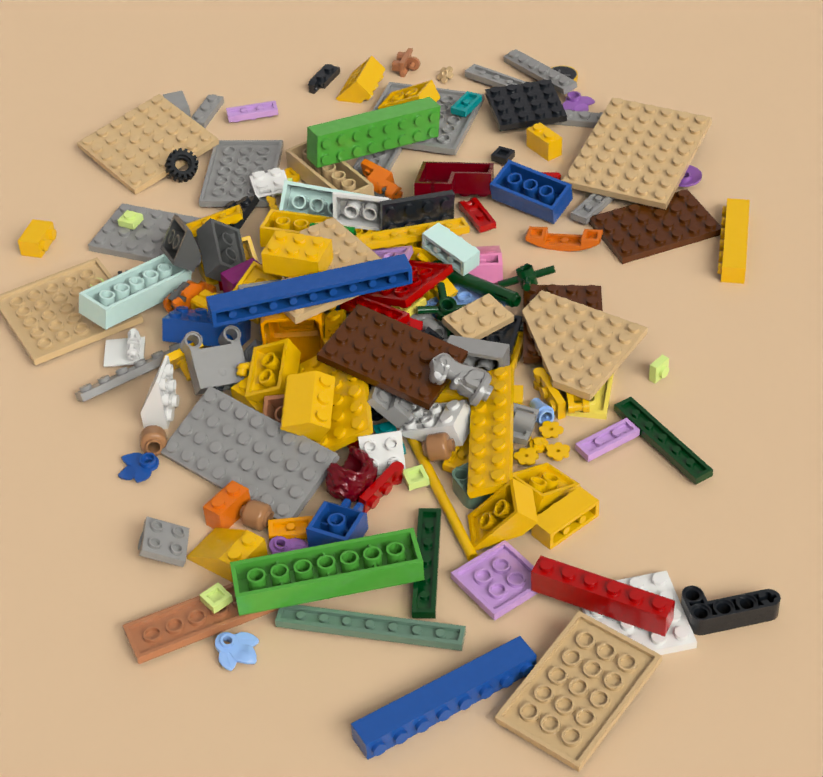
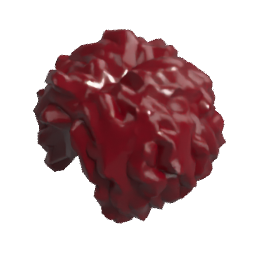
(351, 478)

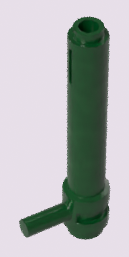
(484, 287)

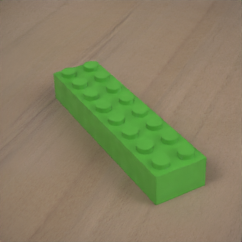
(372, 132)
(327, 571)

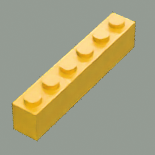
(734, 241)

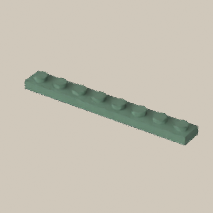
(372, 626)

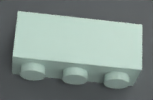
(450, 249)

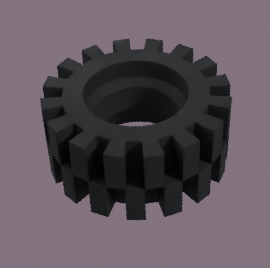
(181, 155)

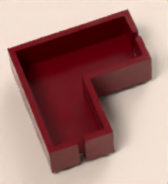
(460, 177)

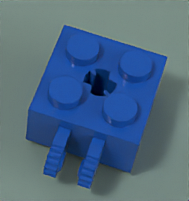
(337, 523)

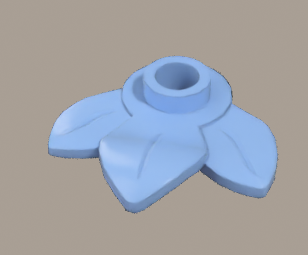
(238, 650)

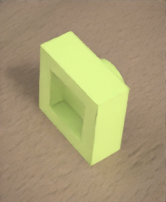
(130, 219)
(659, 369)
(415, 477)
(216, 598)

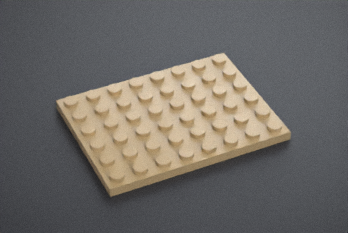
(638, 152)

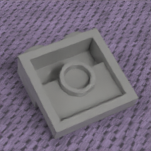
(391, 406)

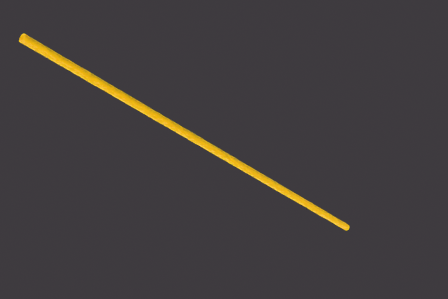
(443, 499)

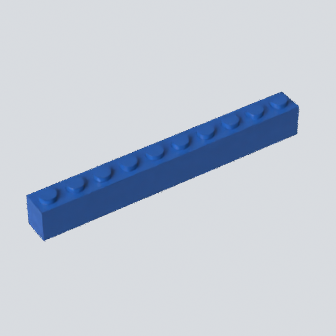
(309, 290)

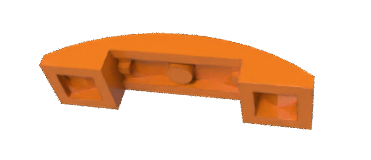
(563, 242)

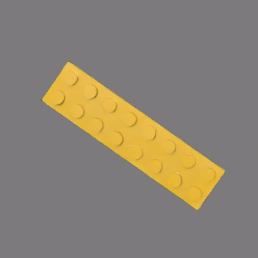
(492, 436)

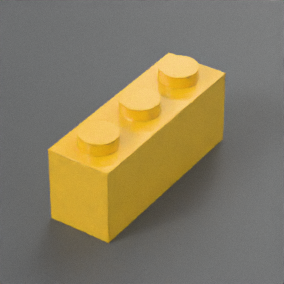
(565, 517)

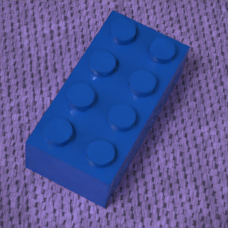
(531, 191)
(184, 320)

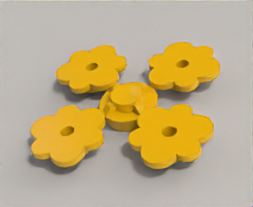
(540, 445)

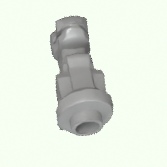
(466, 379)

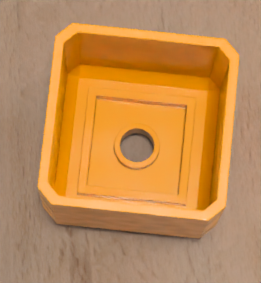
(304, 335)

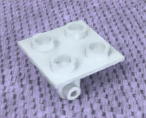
(124, 350)
(383, 448)

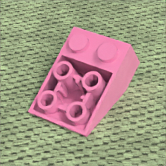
(490, 264)

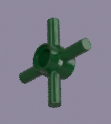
(527, 276)
(440, 309)

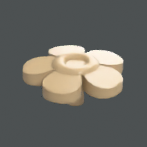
(445, 74)

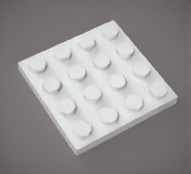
(679, 635)

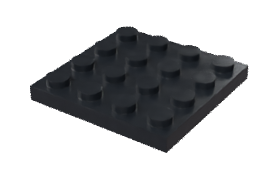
(525, 105)

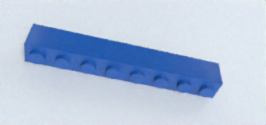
(443, 697)

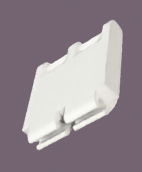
(268, 183)

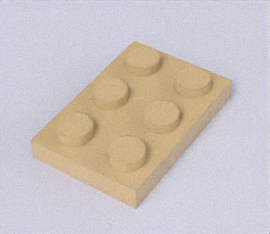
(478, 318)

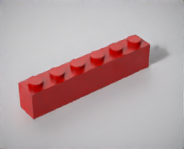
(602, 595)

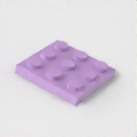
(496, 579)

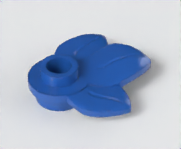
(138, 466)

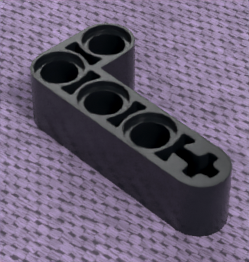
(728, 612)

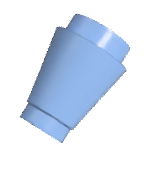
(546, 412)

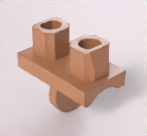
(405, 62)

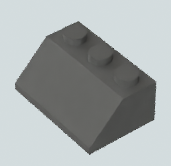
(181, 246)
(219, 247)

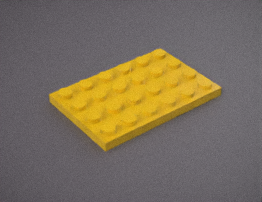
(350, 407)

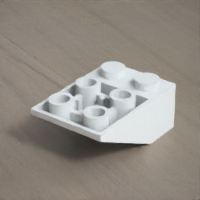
(161, 398)
(445, 417)

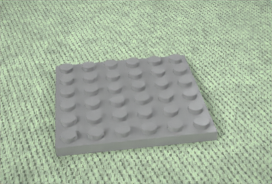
(451, 126)

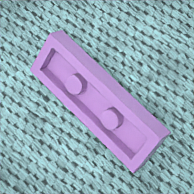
(252, 111)
(607, 439)

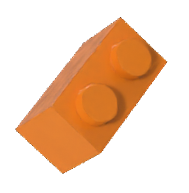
(225, 506)

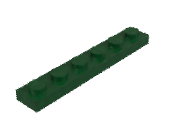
(664, 441)
(428, 539)

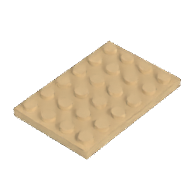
(578, 690)

